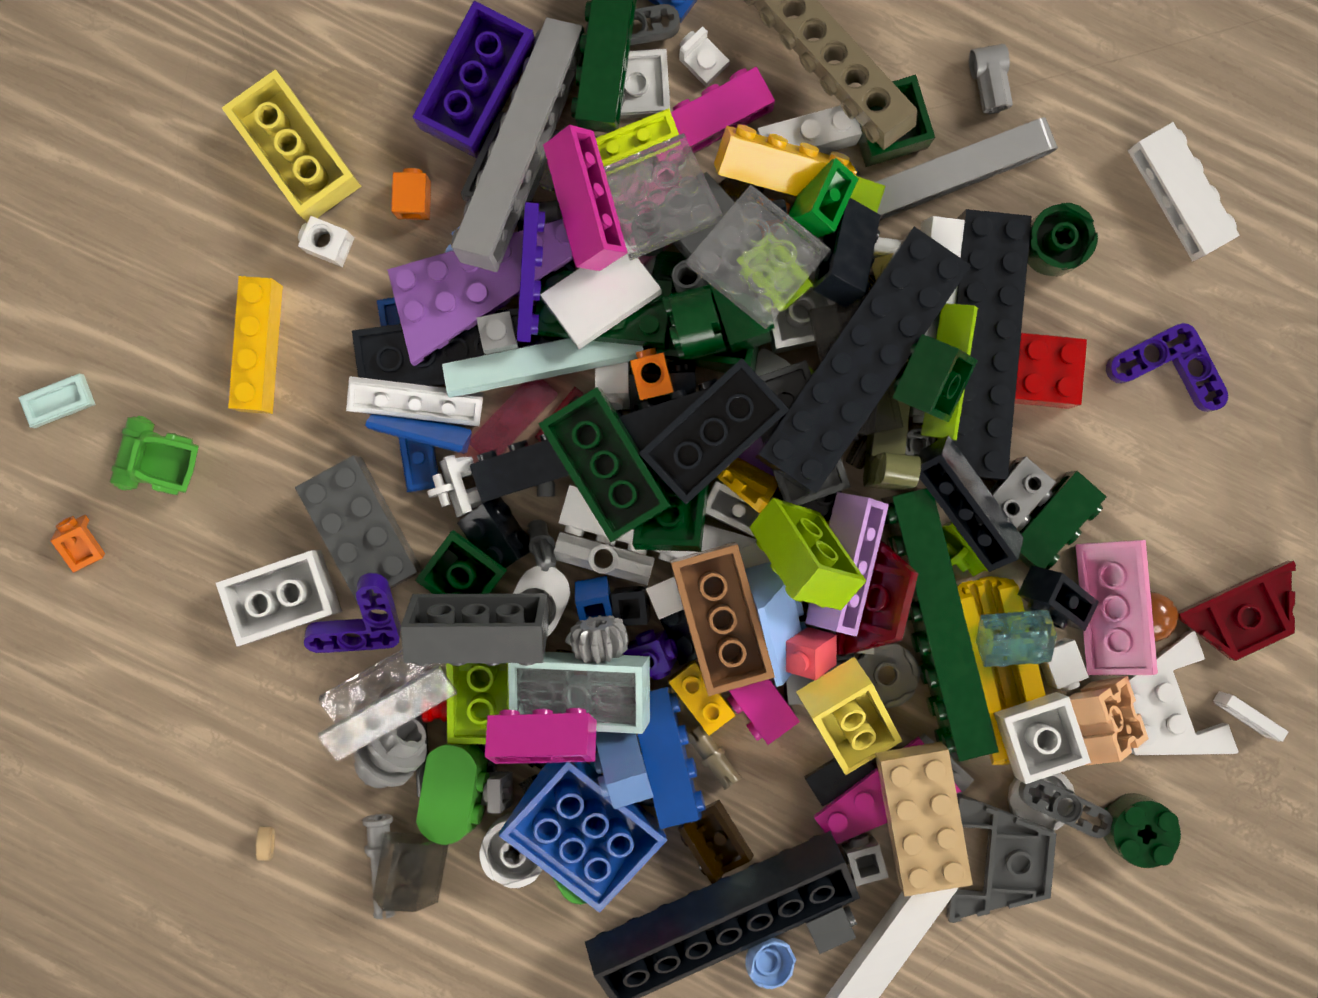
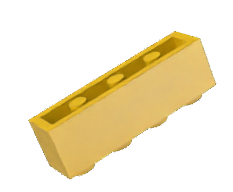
(771, 160)
(255, 345)

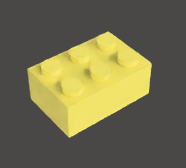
(849, 715)

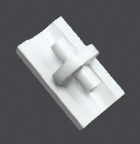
(453, 471)

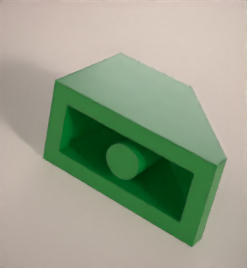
(824, 199)

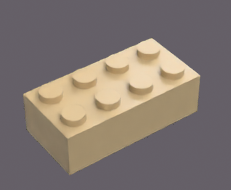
(923, 818)

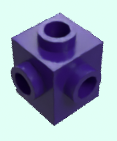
(659, 647)

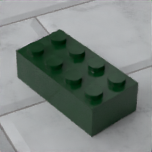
(605, 464)

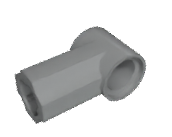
(990, 69)

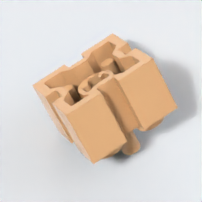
(1108, 719)

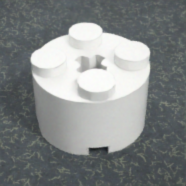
(501, 863)

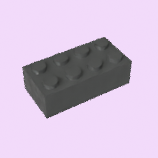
(358, 524)
(475, 629)

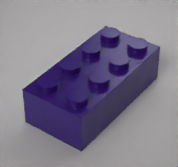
(474, 79)

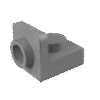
(498, 791)

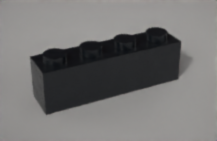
(969, 504)

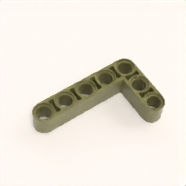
(885, 457)

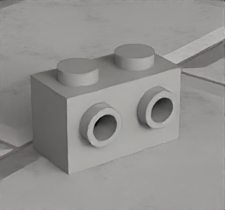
(1022, 491)

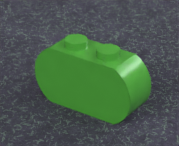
(452, 792)

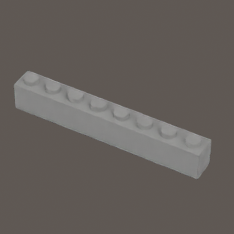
(519, 146)

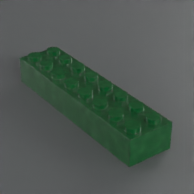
(940, 628)

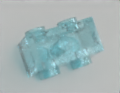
(1016, 638)

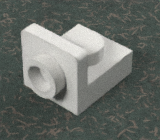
(702, 56)

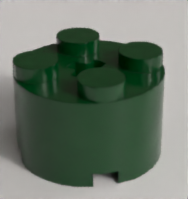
(1076, 240)
(695, 323)
(1159, 832)

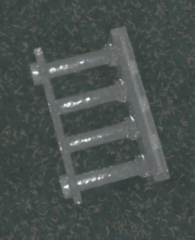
(380, 702)

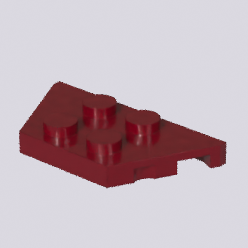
(885, 604)
(1246, 614)

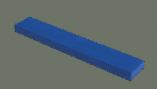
(417, 458)

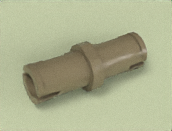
(713, 757)

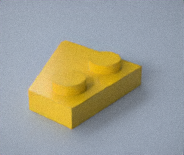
(749, 483)

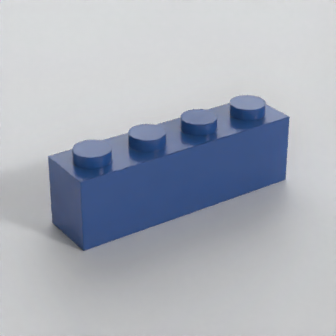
(667, 762)

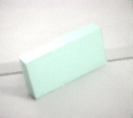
(56, 400)

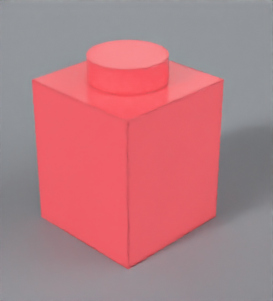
(811, 653)

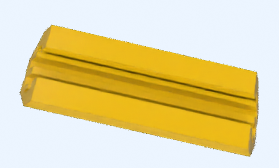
(1001, 685)

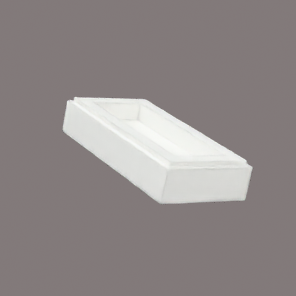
(1250, 716)

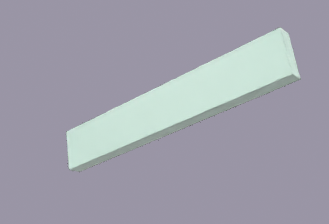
(531, 364)

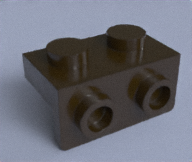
(715, 842)

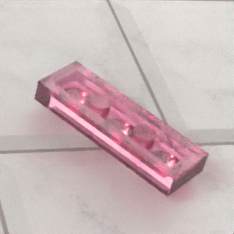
(513, 417)

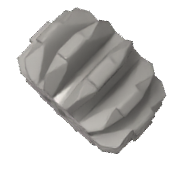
(599, 639)

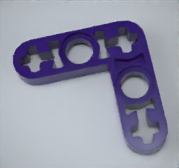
(1180, 355)
(374, 630)

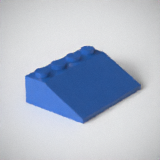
(579, 835)

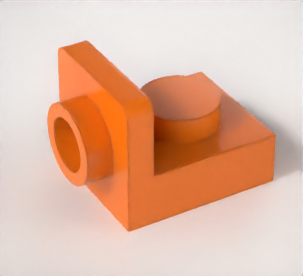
(76, 543)

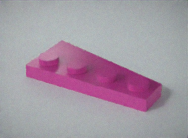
(858, 808)

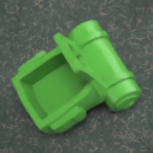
(153, 459)

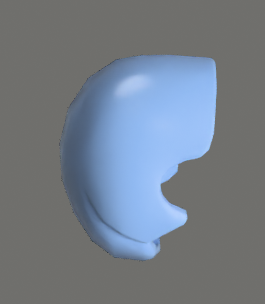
(770, 963)

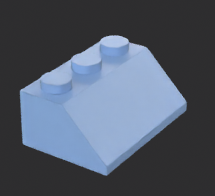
(776, 614)

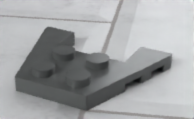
(1016, 864)

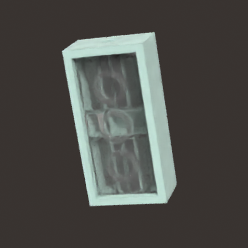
(610, 691)

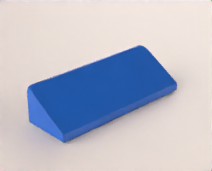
(423, 431)

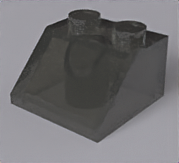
(409, 872)

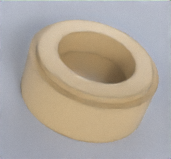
(265, 843)

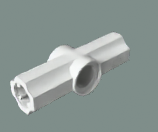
(582, 553)

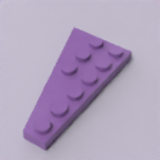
(445, 297)

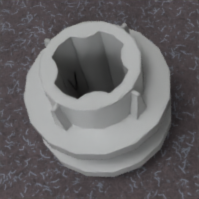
(392, 756)

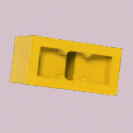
(708, 710)

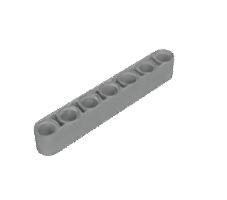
(966, 167)

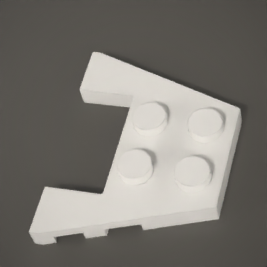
(1165, 711)

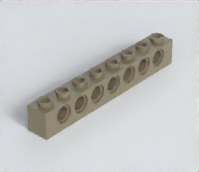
(854, 67)

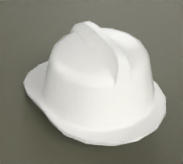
(550, 583)

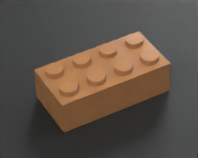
(722, 618)

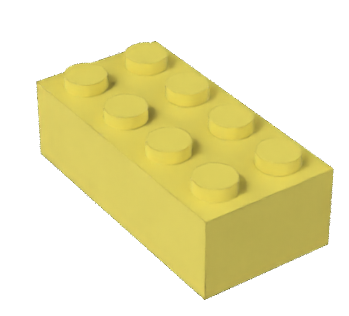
(291, 146)

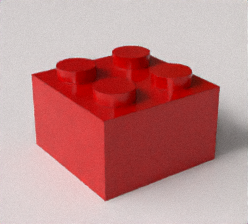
(1050, 371)

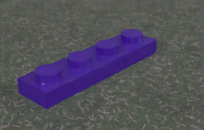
(531, 256)

